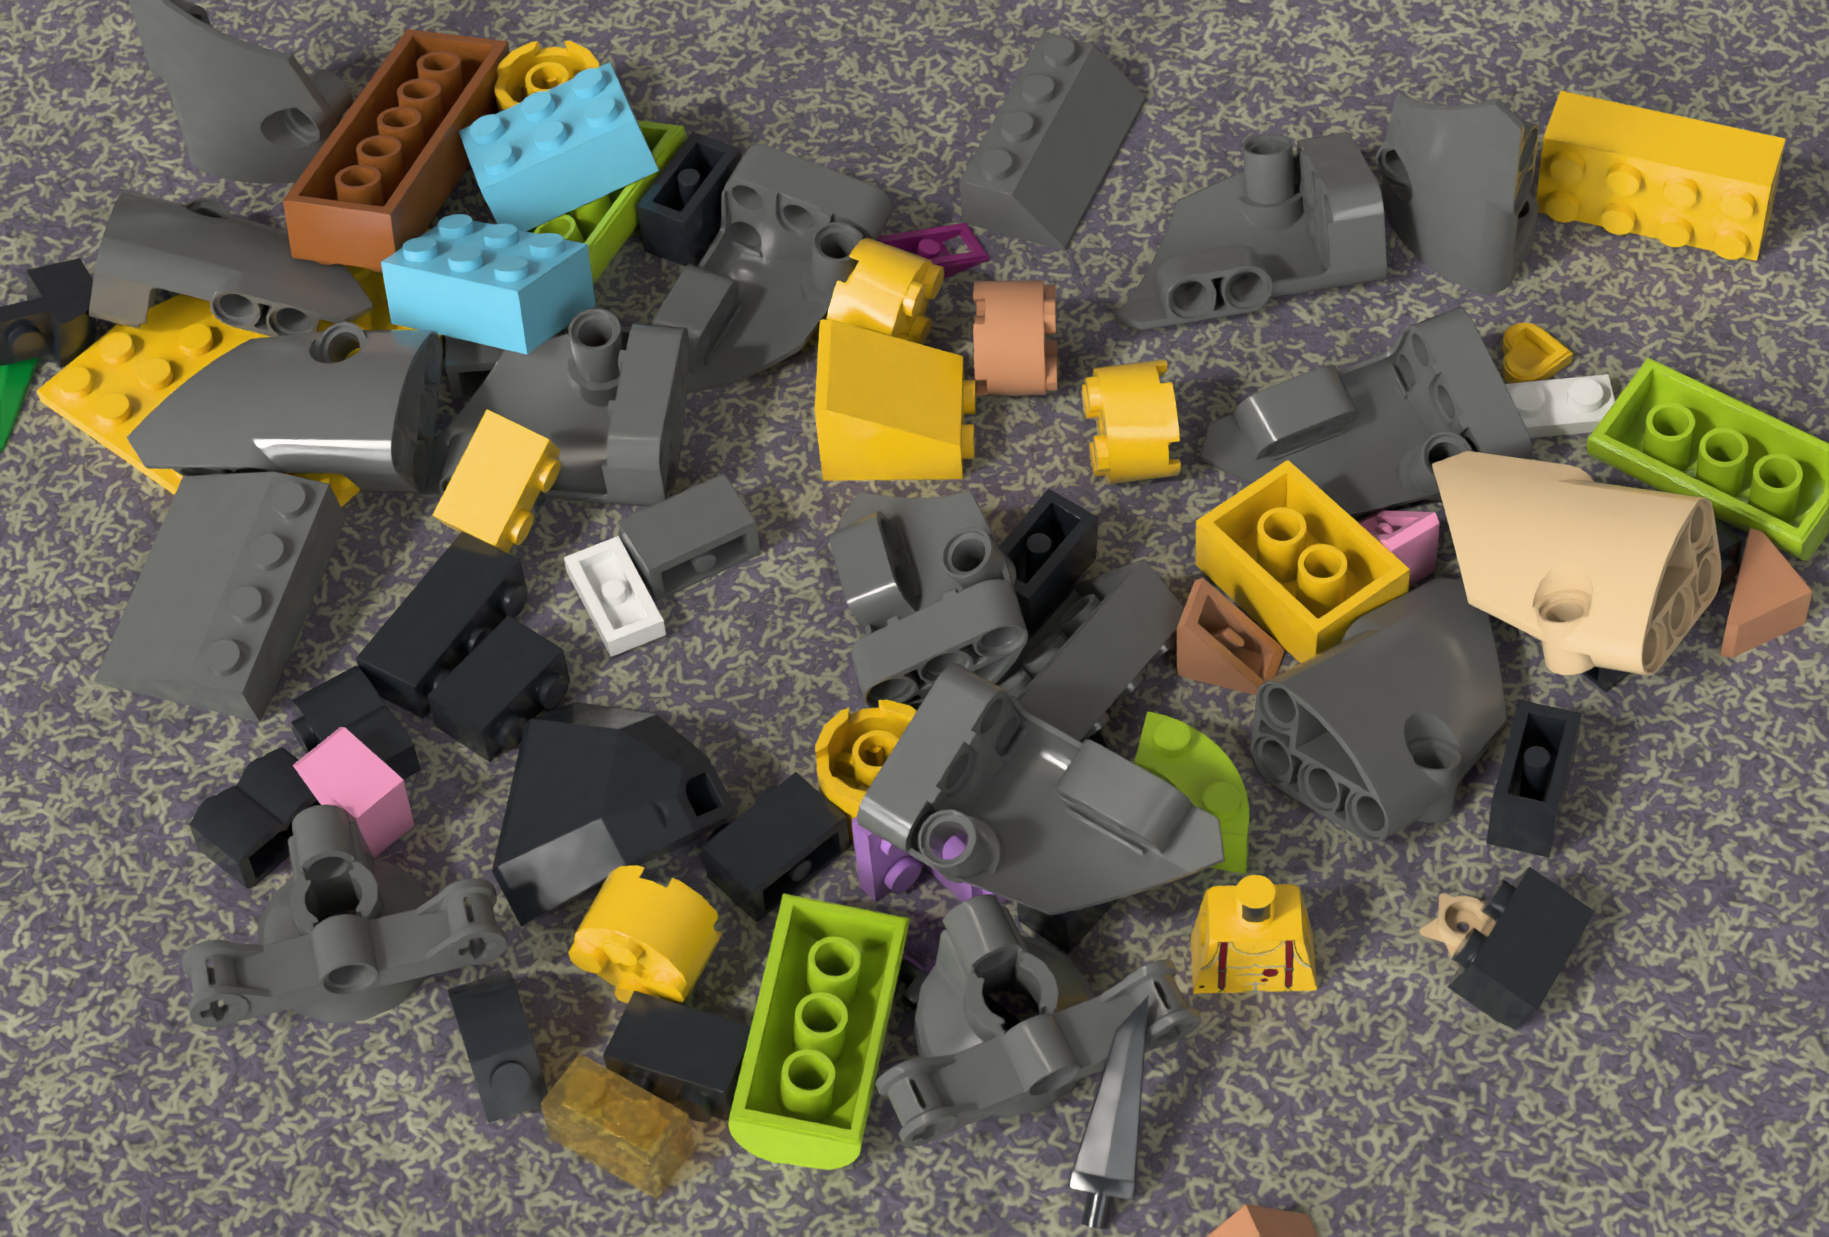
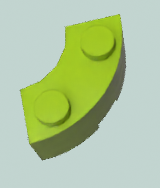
(1204, 775)

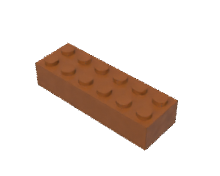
(394, 151)

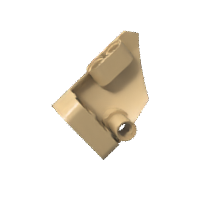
(1580, 562)

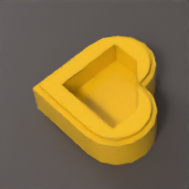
(1532, 354)

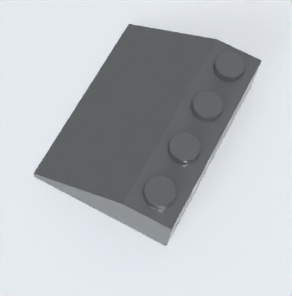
(225, 591)

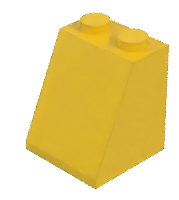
(890, 407)

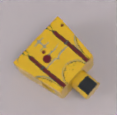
(1253, 939)

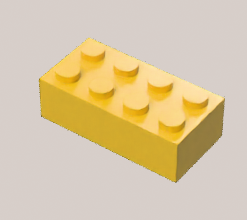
(1658, 175)

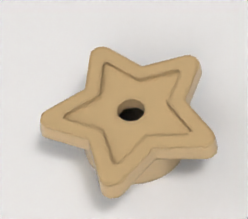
(1451, 912)

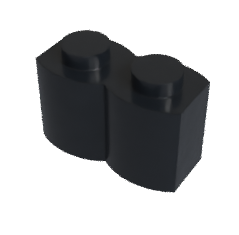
(354, 704)
(251, 822)

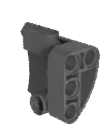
(238, 104)
(770, 265)
(306, 409)
(1377, 422)
(1387, 715)

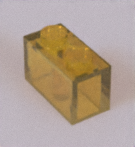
(618, 1126)

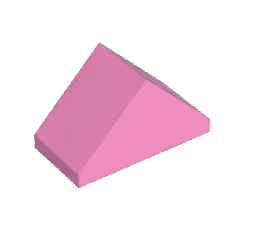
(1409, 536)
(357, 780)

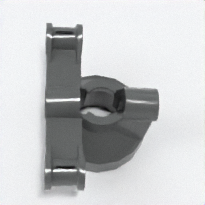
(345, 963)
(980, 1071)

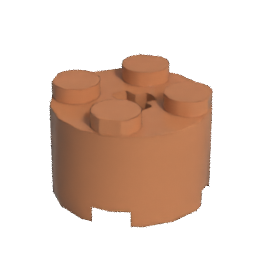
(1011, 338)

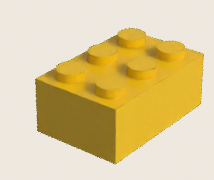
(1296, 561)

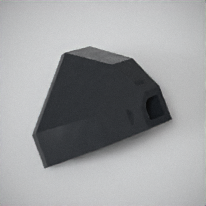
(595, 796)

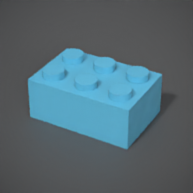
(558, 149)
(488, 283)

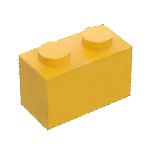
(499, 482)

